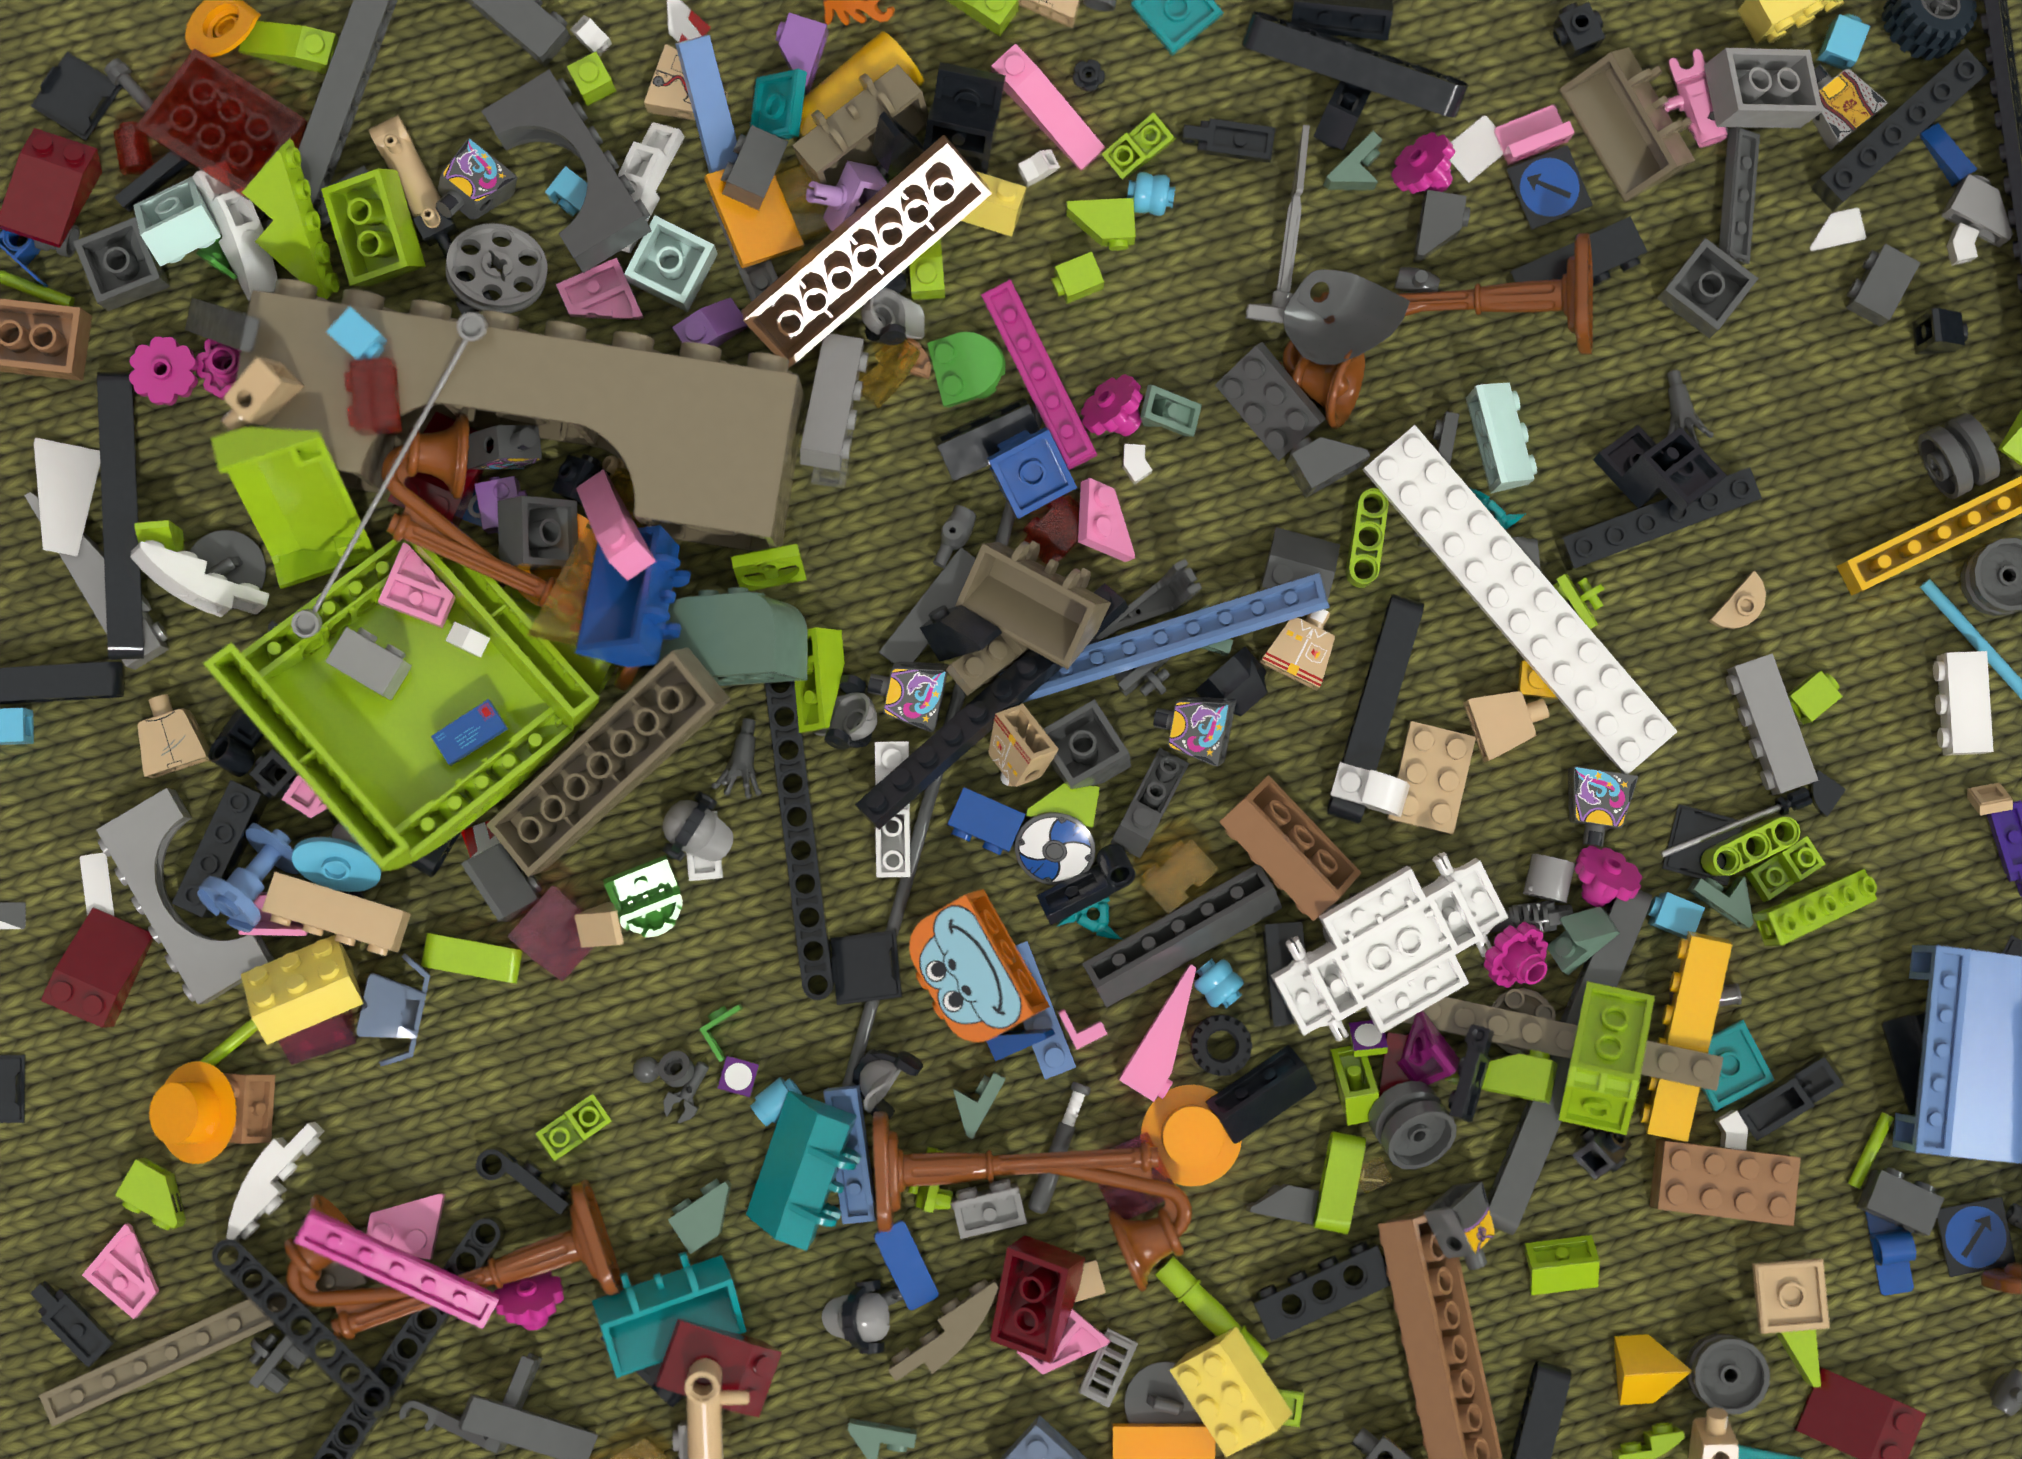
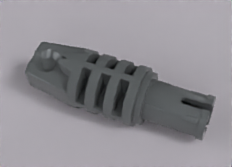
(1543, 915)

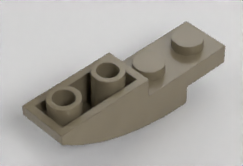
(984, 665)
(959, 1324)

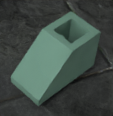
(704, 1218)

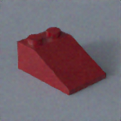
(49, 187)
(434, 490)
(98, 969)
(1036, 1297)
(744, 1362)
(1859, 1419)

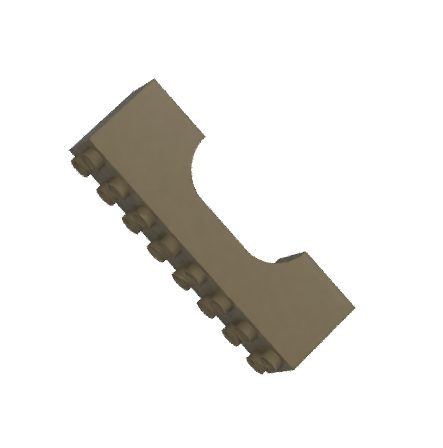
(699, 435)

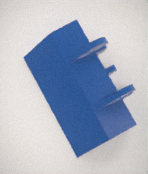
(628, 619)

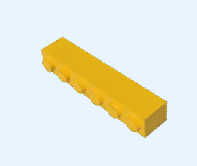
(1932, 537)
(1690, 1027)

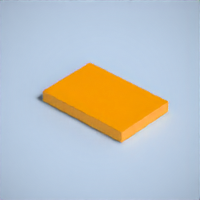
(754, 232)
(1162, 1441)

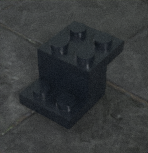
(966, 112)
(1671, 466)

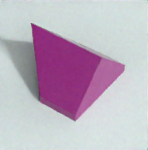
(1427, 1053)

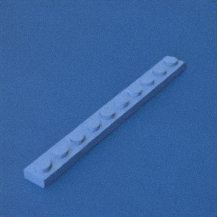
(1190, 632)

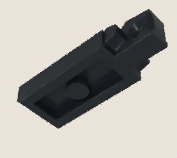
(1231, 139)
(1472, 1073)
(72, 1324)

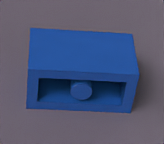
(986, 821)

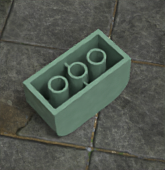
(741, 636)

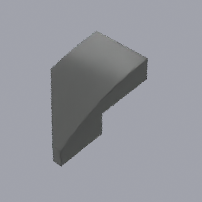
(1287, 1203)

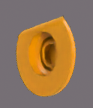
(220, 26)

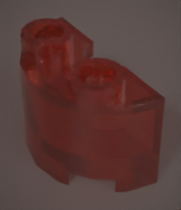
(1056, 530)

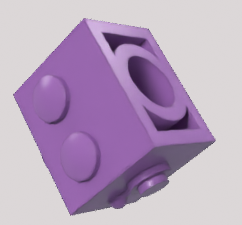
(490, 493)

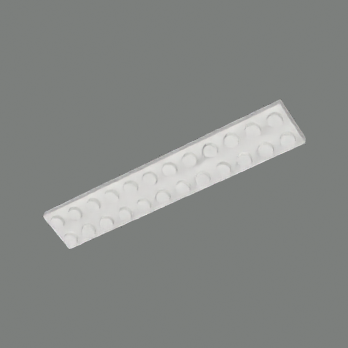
(1519, 600)

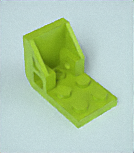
(1607, 1058)

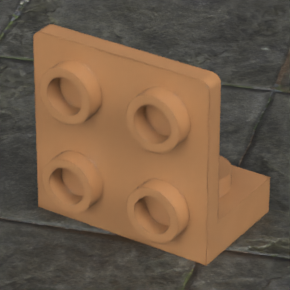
(253, 1107)

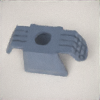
(393, 1010)

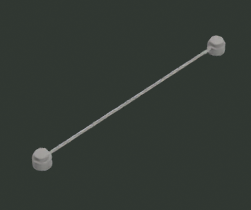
(471, 328)

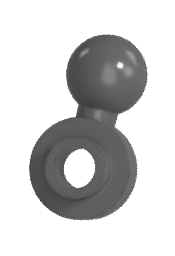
(648, 1069)

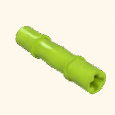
(1203, 1304)

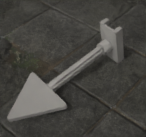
(1275, 311)

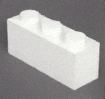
(1963, 703)

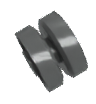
(1959, 455)
(1984, 581)
(1412, 1125)
(1733, 1392)

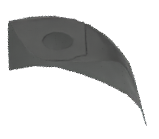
(1362, 314)

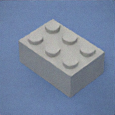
(1763, 88)

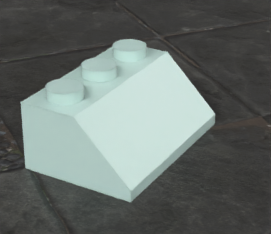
(1501, 436)

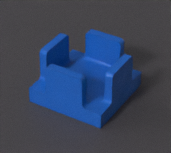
(1030, 471)

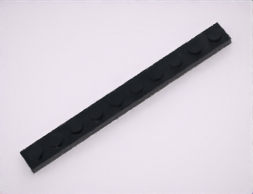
(967, 728)

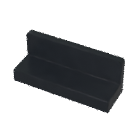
(1345, 17)
(971, 444)
(1277, 957)
(1905, 1043)
(1262, 1094)

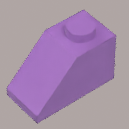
(802, 44)
(711, 324)

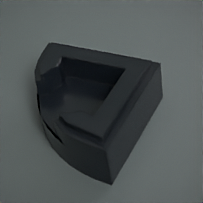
(1825, 793)

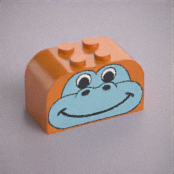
(974, 969)

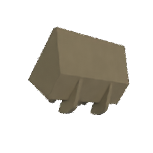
(1627, 123)
(852, 128)
(1033, 601)

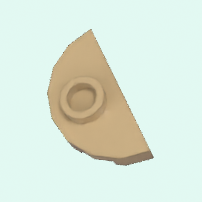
(1742, 605)

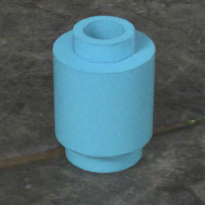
(771, 1100)

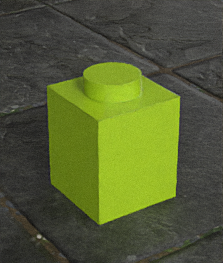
(591, 78)
(1077, 278)
(1814, 696)

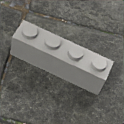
(832, 402)
(1771, 724)

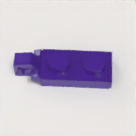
(2007, 834)

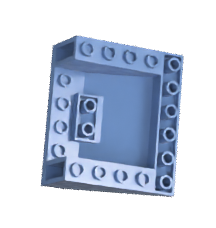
(1968, 1057)

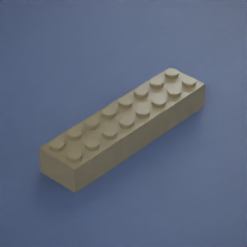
(608, 761)

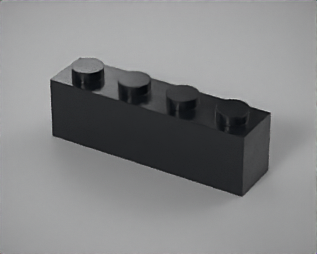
(1612, 249)

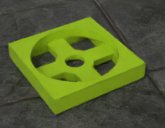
(772, 575)

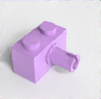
(854, 189)

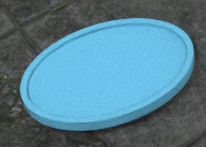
(335, 864)

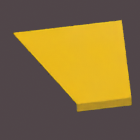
(1645, 1369)

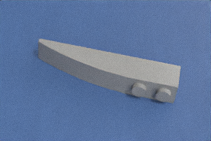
(90, 577)

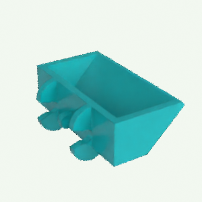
(802, 1170)
(643, 1316)

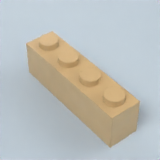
(335, 912)

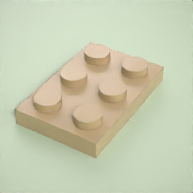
(1436, 769)

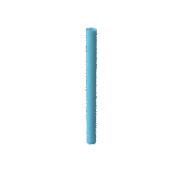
(1972, 635)

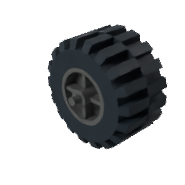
(1928, 26)

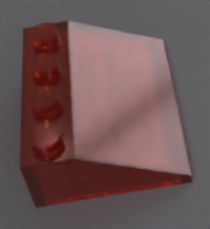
(220, 122)

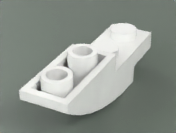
(648, 163)
(239, 231)
(186, 579)
(894, 836)
(261, 1186)

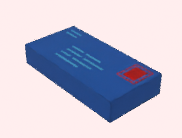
(469, 732)

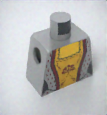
(1845, 105)

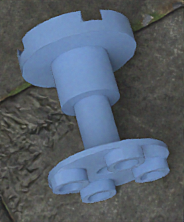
(242, 888)

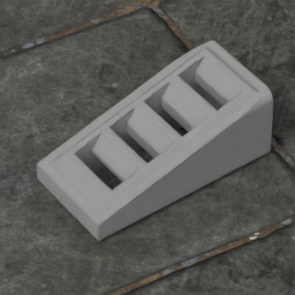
(1113, 1385)

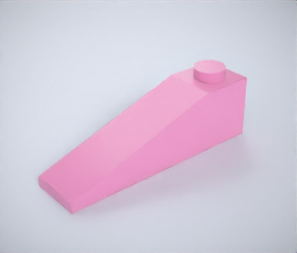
(1047, 107)
(614, 526)
(1156, 1053)

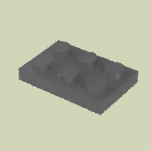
(1270, 401)

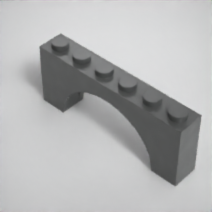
(609, 214)

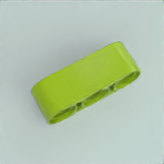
(1367, 554)
(1765, 846)
(471, 958)
(1339, 1182)

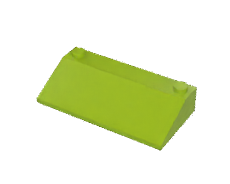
(293, 500)

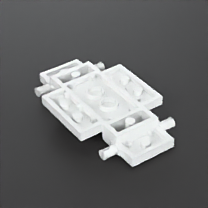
(1391, 949)

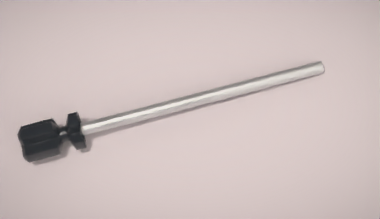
(1795, 800)

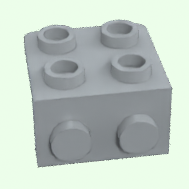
(988, 1209)

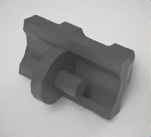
(1132, 678)
(269, 1374)

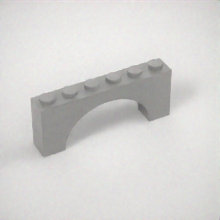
(139, 848)

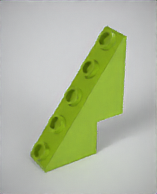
(295, 232)
(1815, 908)

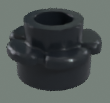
(1084, 82)

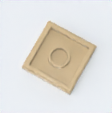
(1790, 1295)

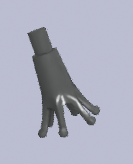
(1682, 409)
(741, 761)

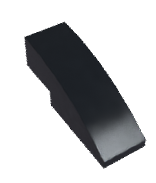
(1791, 1096)

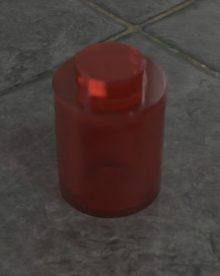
(132, 149)

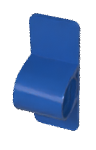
(22, 255)
(1892, 1251)
(906, 1266)

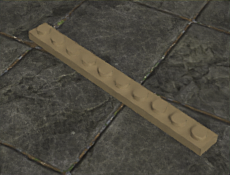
(1559, 1038)
(176, 1351)

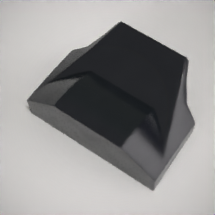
(1237, 679)

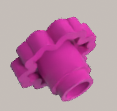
(1425, 165)
(152, 363)
(214, 370)
(1114, 407)
(1606, 876)
(1517, 956)
(530, 1300)

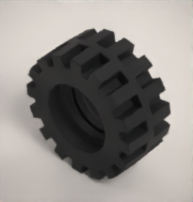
(1242, 1049)

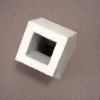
(591, 35)
(1038, 167)
(1962, 244)
(1135, 463)
(467, 639)
(1733, 1130)

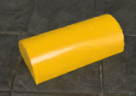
(843, 84)

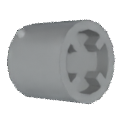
(1549, 878)

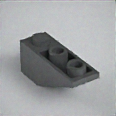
(1150, 802)

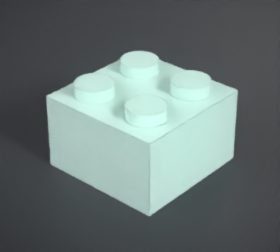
(176, 222)
(671, 263)

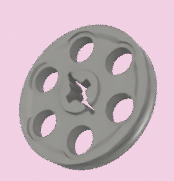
(489, 278)

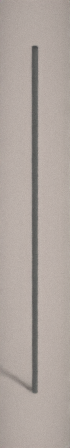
(919, 834)

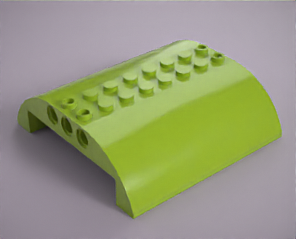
(376, 755)

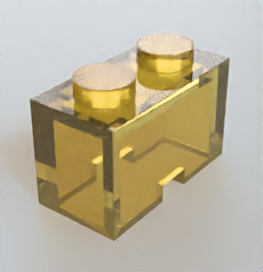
(1170, 881)

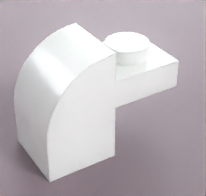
(1370, 789)

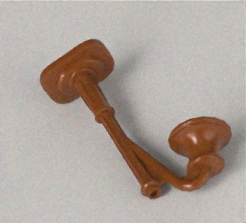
(1339, 385)
(446, 457)
(1140, 1242)
(371, 1307)

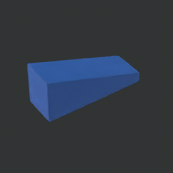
(1947, 154)
(1014, 1041)

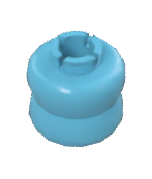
(1151, 193)
(1218, 983)

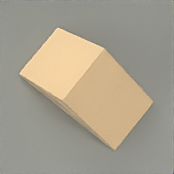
(599, 926)

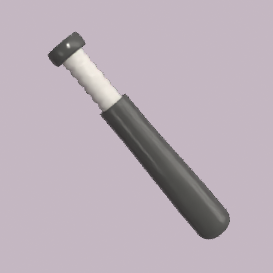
(1047, 1182)

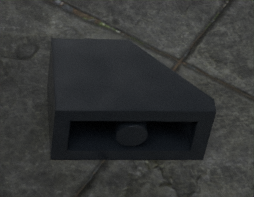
(1341, 115)
(894, 147)
(1939, 332)
(957, 632)

